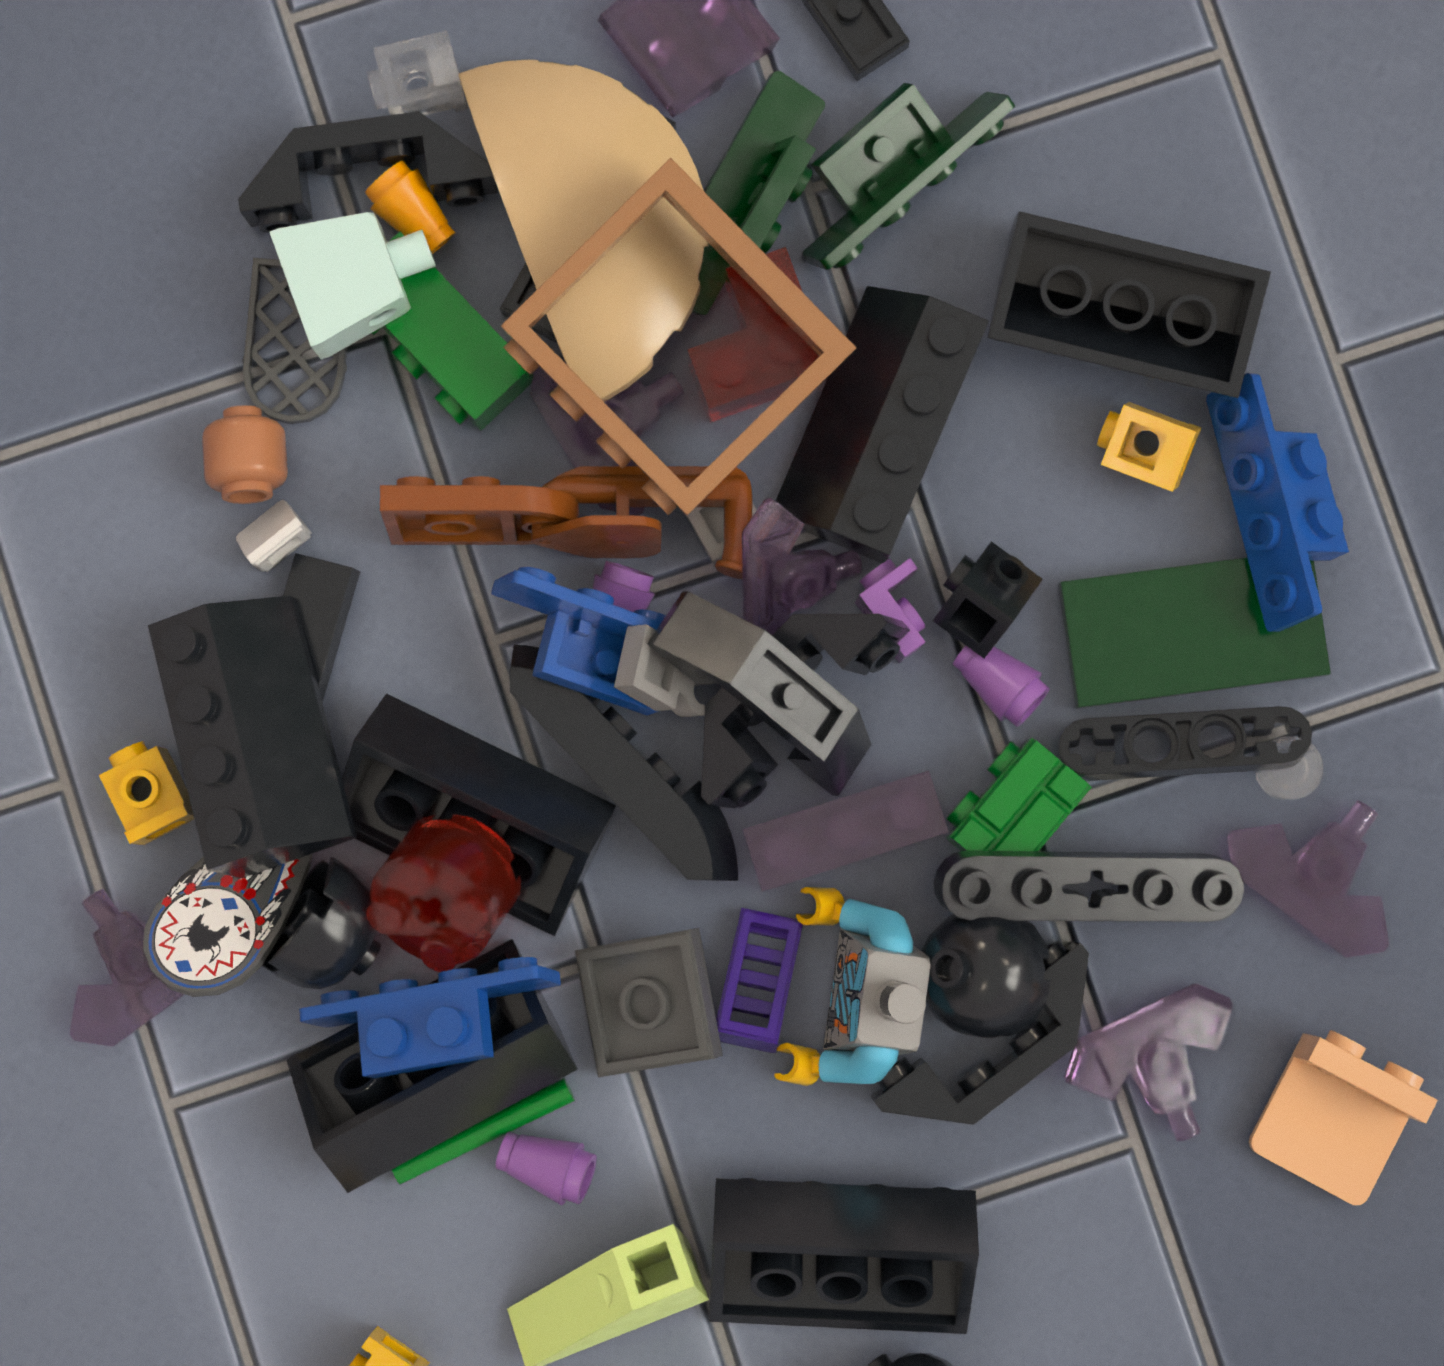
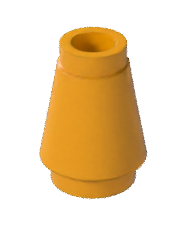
(409, 205)

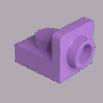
(878, 600)

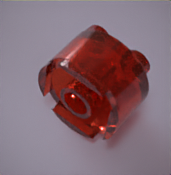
(444, 890)

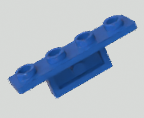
(1279, 503)
(580, 634)
(428, 1024)

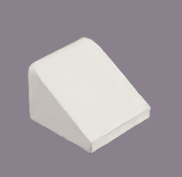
(273, 536)

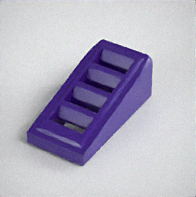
(770, 926)

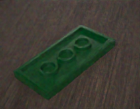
(1180, 635)

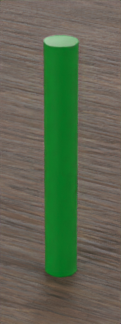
(509, 1119)

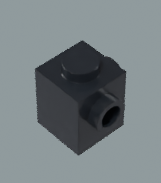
(986, 598)

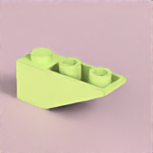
(609, 1297)

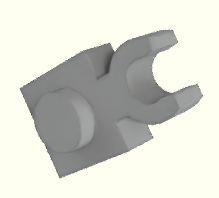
(652, 678)

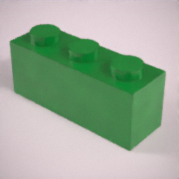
(455, 349)

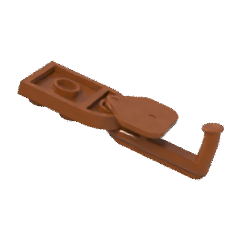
(548, 515)

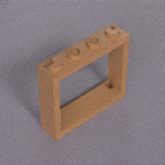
(749, 262)

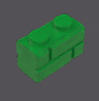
(1022, 803)

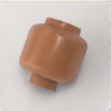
(244, 455)

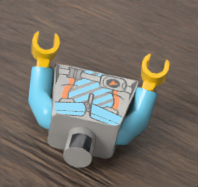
(873, 997)

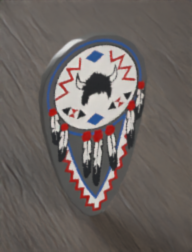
(220, 927)

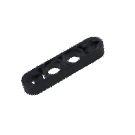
(1183, 732)

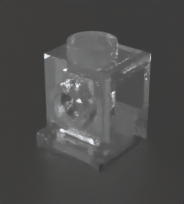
(420, 57)

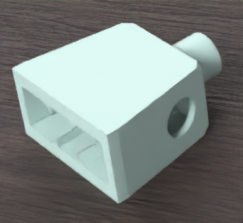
(348, 276)

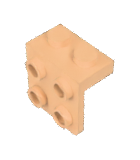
(1338, 1116)

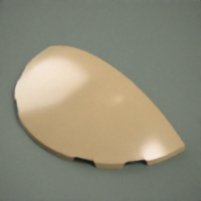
(565, 160)

